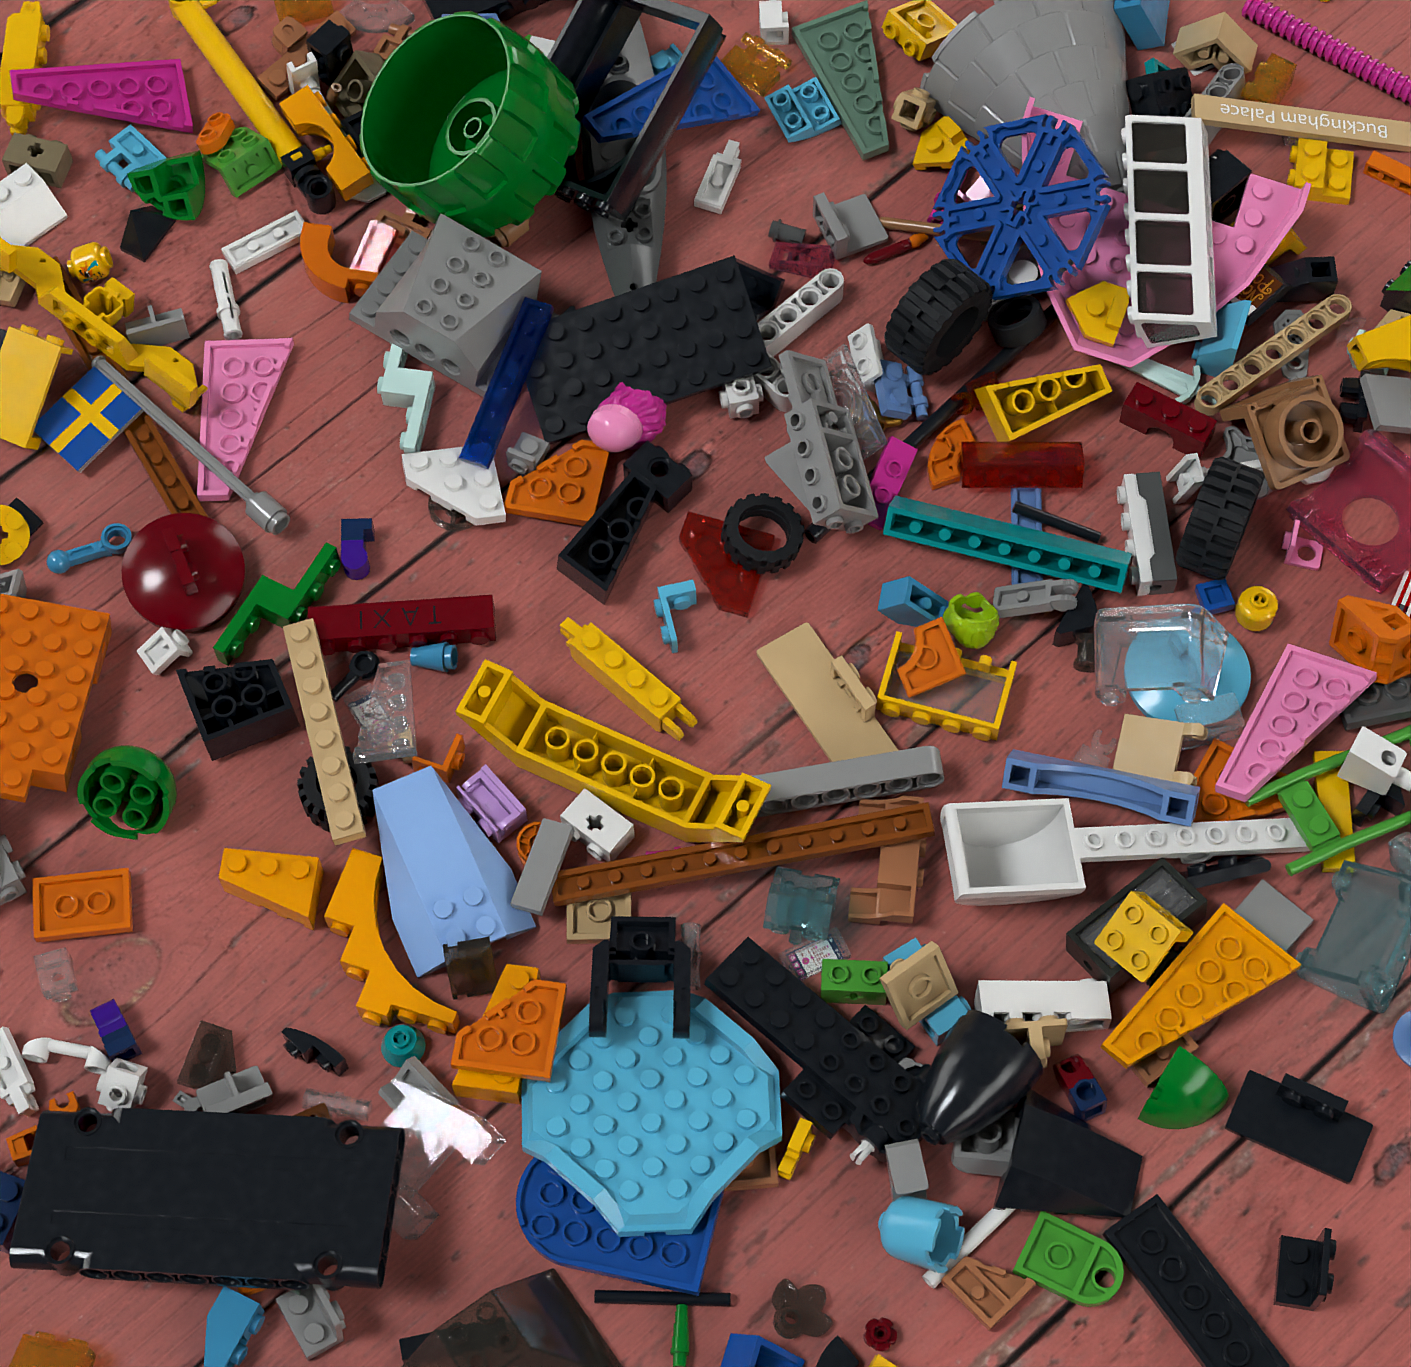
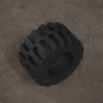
(311, 796)

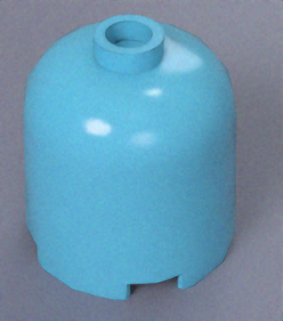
(922, 1232)

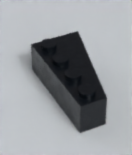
(604, 542)

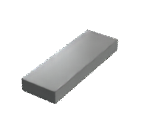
(542, 866)

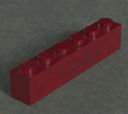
(404, 623)

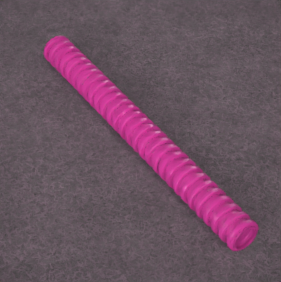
(1329, 48)

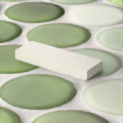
(264, 242)

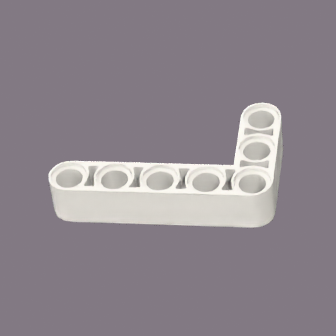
(784, 333)

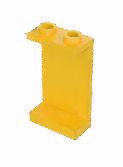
(25, 378)

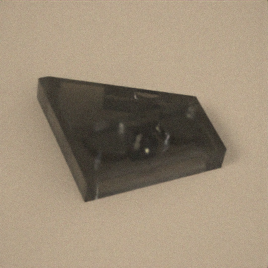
(208, 1056)

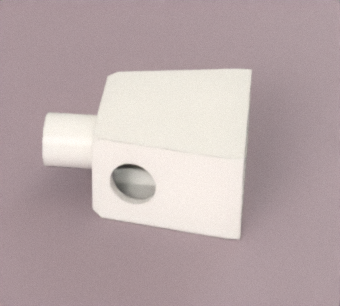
(1375, 764)

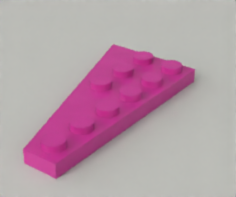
(126, 91)

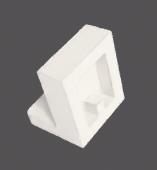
(163, 649)

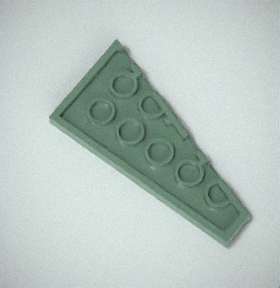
(845, 64)

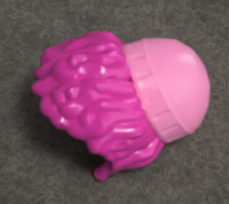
(627, 419)

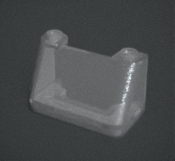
(1158, 650)

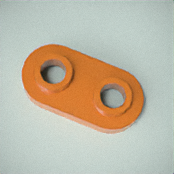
(215, 133)

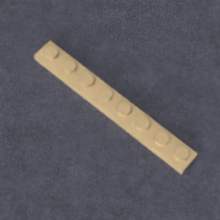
(324, 732)

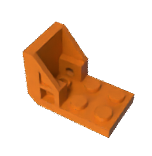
(1366, 637)

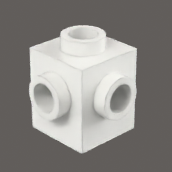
(741, 397)
(122, 1085)

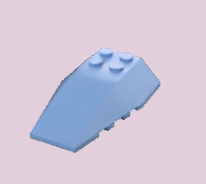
(441, 871)

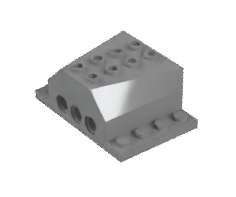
(449, 301)

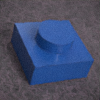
(1215, 596)

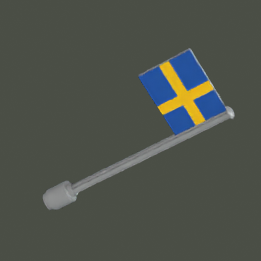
(104, 406)

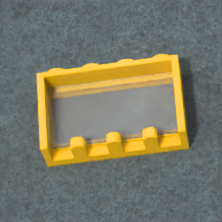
(964, 704)

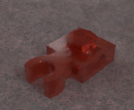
(970, 398)

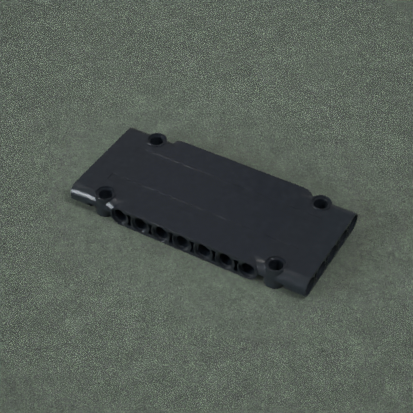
(209, 1198)

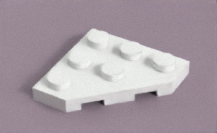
(456, 484)

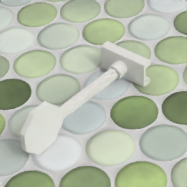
(308, 75)
(1190, 476)

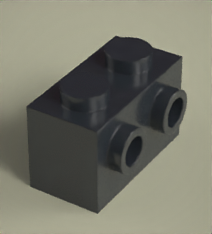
(331, 49)

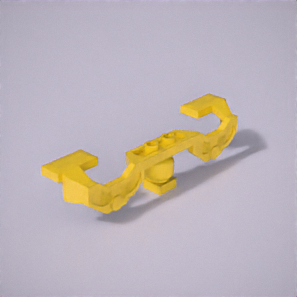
(95, 319)

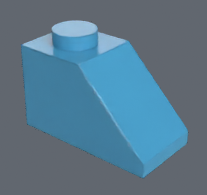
(910, 602)

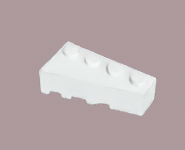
(1080, 1002)

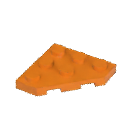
(561, 487)
(1218, 807)
(515, 1035)

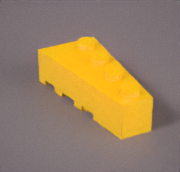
(1031, 402)

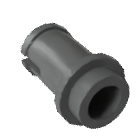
(786, 232)

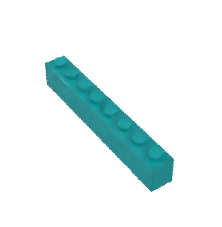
(1007, 543)

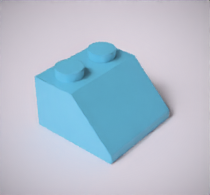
(1219, 352)

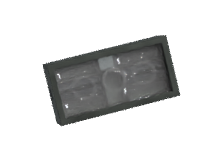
(1164, 886)

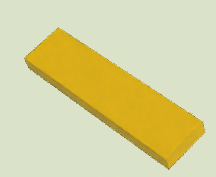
(1335, 798)

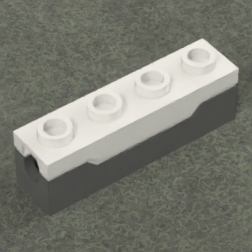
(1148, 533)

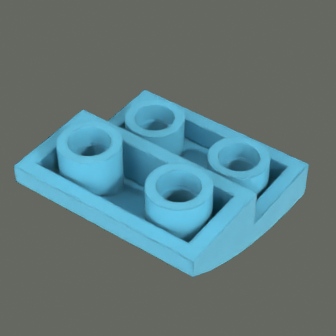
(803, 110)

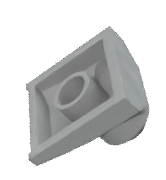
(988, 1149)

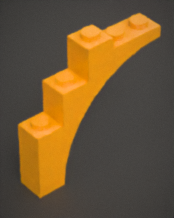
(386, 991)

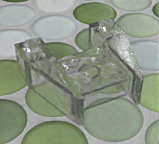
(432, 1133)

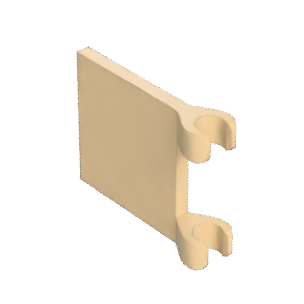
(1154, 746)

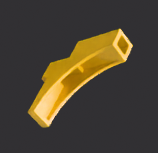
(1383, 347)

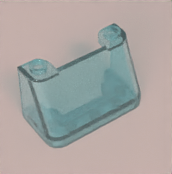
(1365, 937)

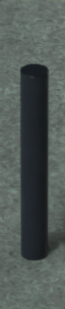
(1056, 522)

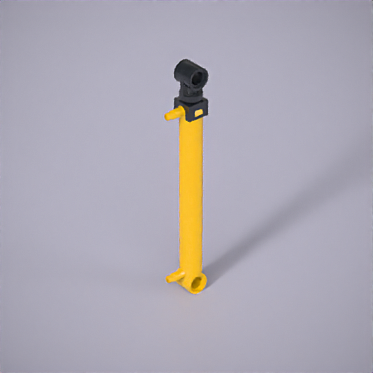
(298, 159)

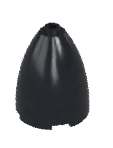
(975, 1079)

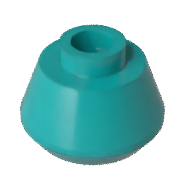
(397, 1053)

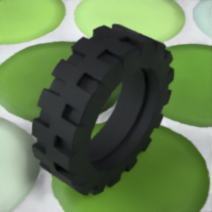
(769, 508)

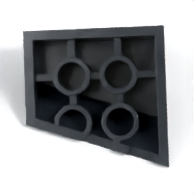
(238, 705)

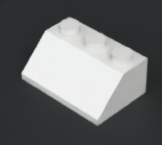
(27, 207)

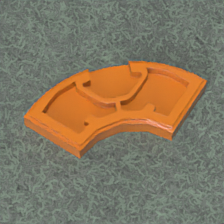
(946, 453)

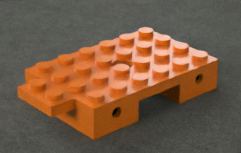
(43, 726)

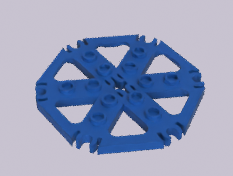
(1026, 188)

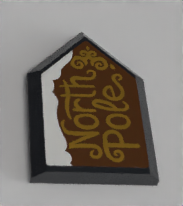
(1263, 292)

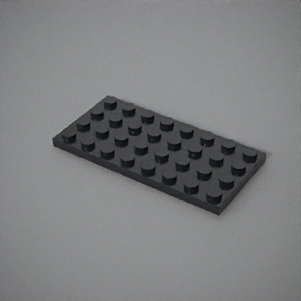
(657, 338)

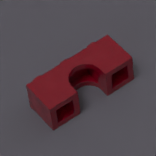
(1187, 427)

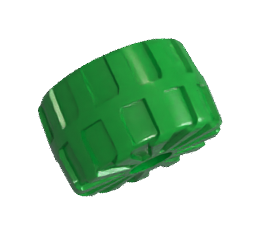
(469, 123)

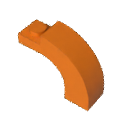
(326, 275)

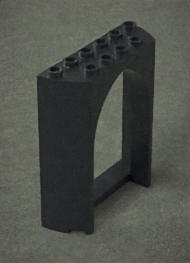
(585, 57)

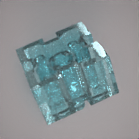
(801, 905)

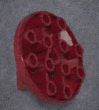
(183, 572)

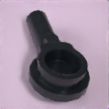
(362, 667)

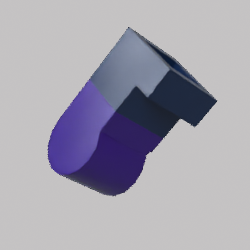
(353, 546)
(115, 1031)

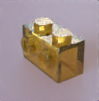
(1271, 80)

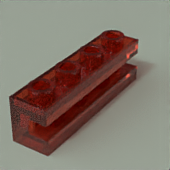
(1022, 464)

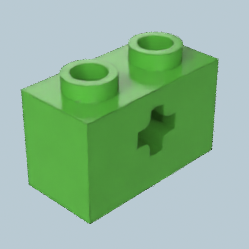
(853, 981)

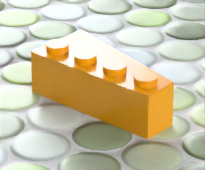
(492, 1086)

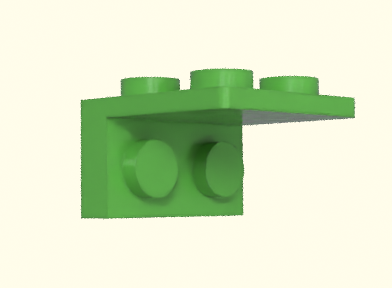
(244, 160)

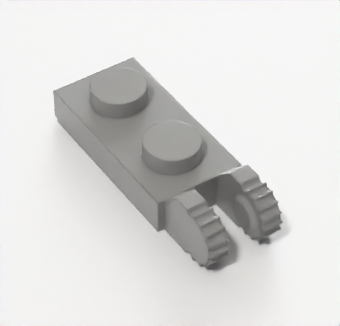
(1035, 597)

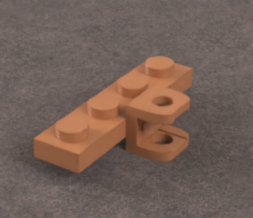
(291, 44)

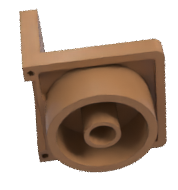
(1292, 430)

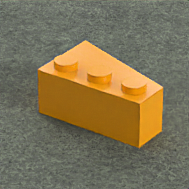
(275, 881)

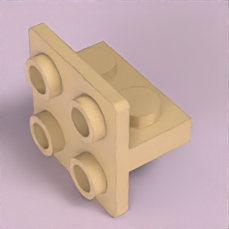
(1039, 1034)

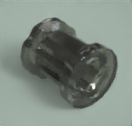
(1085, 654)

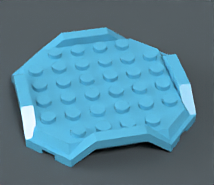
(651, 1118)

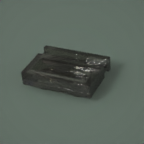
(471, 967)

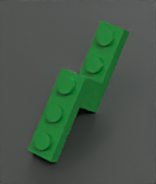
(277, 604)

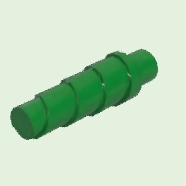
(680, 1337)

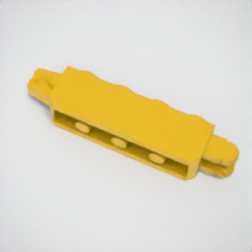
(22, 49)
(626, 678)

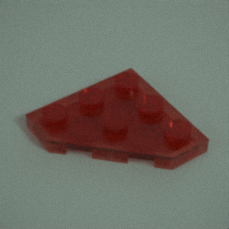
(728, 583)

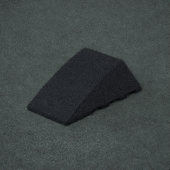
(1066, 1165)

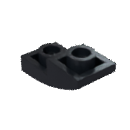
(308, 1047)

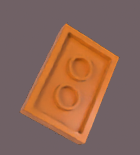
(82, 905)

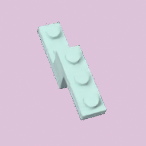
(408, 390)

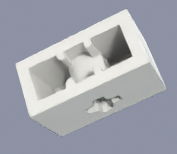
(589, 812)

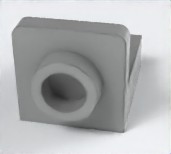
(527, 453)

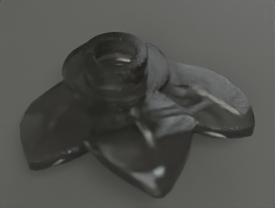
(803, 1307)

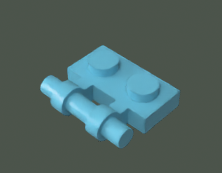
(131, 147)

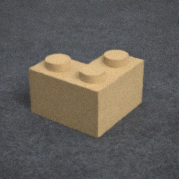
(1216, 42)

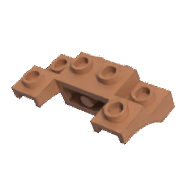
(897, 874)

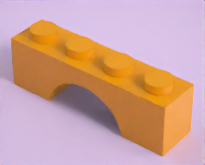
(308, 117)

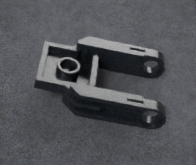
(641, 952)

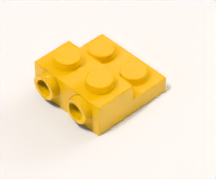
(918, 27)
(1324, 168)

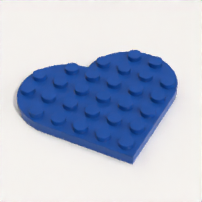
(576, 1236)

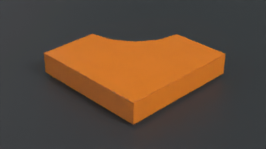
(933, 659)

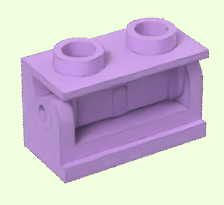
(491, 804)

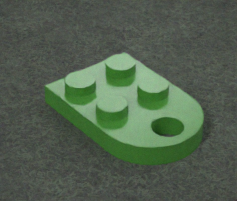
(1066, 1261)

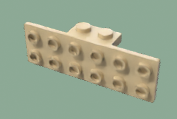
(826, 695)

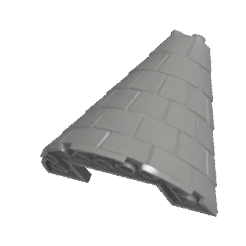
(1050, 50)

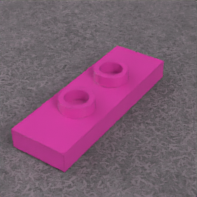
(889, 476)

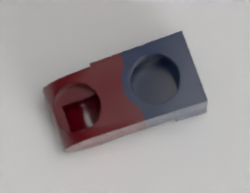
(1080, 1087)

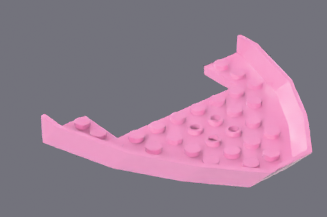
(1239, 251)

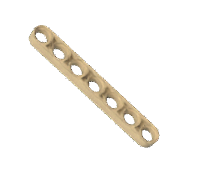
(1267, 365)

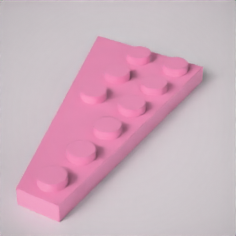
(240, 387)
(1293, 709)

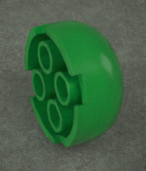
(129, 776)

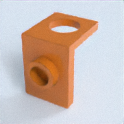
(452, 762)

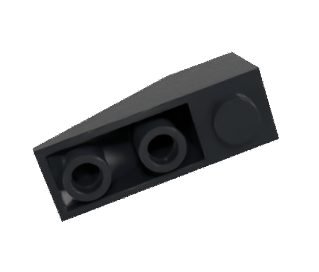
(1310, 278)

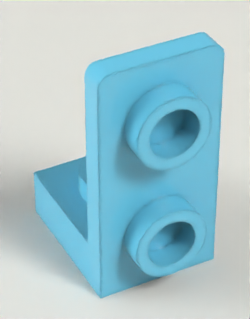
(673, 596)

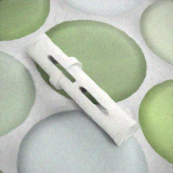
(227, 308)

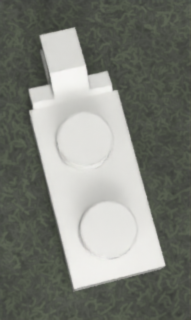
(719, 179)
(15, 1078)

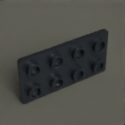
(1300, 1124)

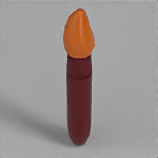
(912, 242)

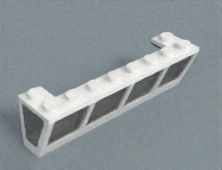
(1169, 229)

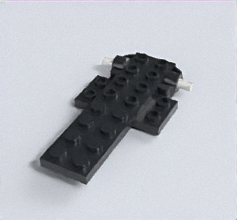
(852, 1069)

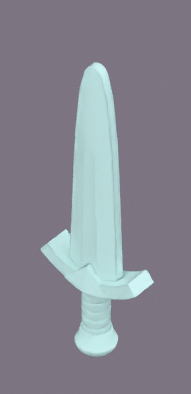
(1172, 379)

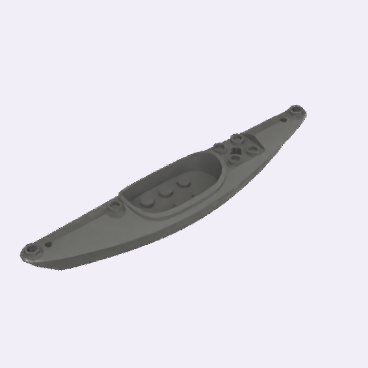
(631, 246)

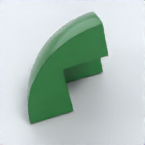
(172, 185)
(1185, 1094)

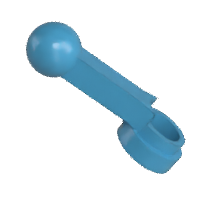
(60, 561)

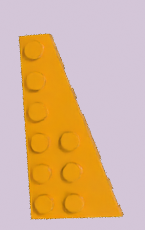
(1210, 975)

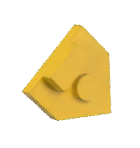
(939, 145)
(1100, 311)

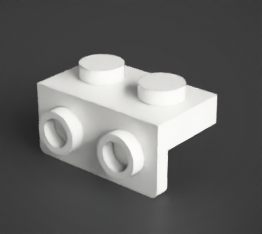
(866, 354)

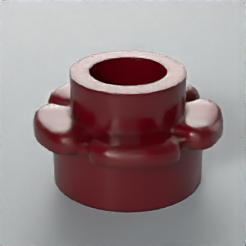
(873, 1340)

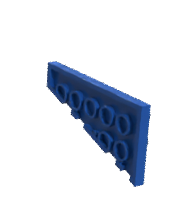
(716, 101)

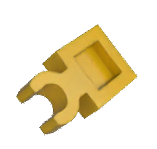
(800, 1142)

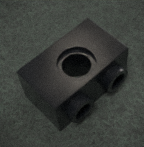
(652, 460)

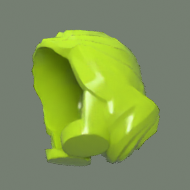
(968, 627)

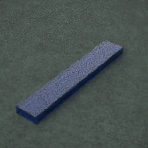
(506, 383)

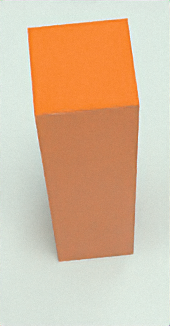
(1389, 172)

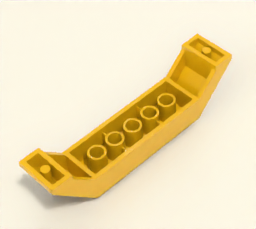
(608, 764)

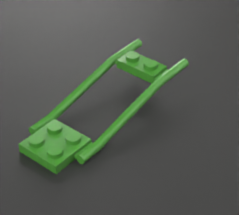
(1312, 818)

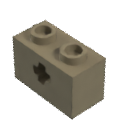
(47, 158)

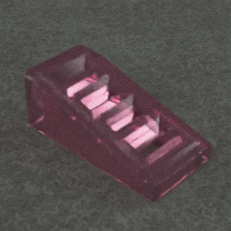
(820, 258)

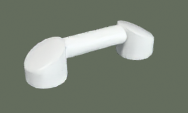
(39, 1049)

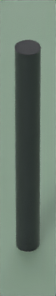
(661, 1298)

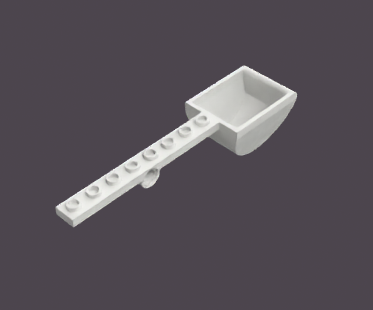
(1035, 854)

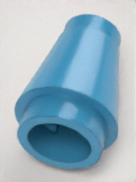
(435, 657)

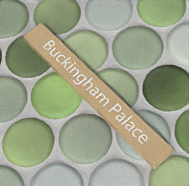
(1302, 122)

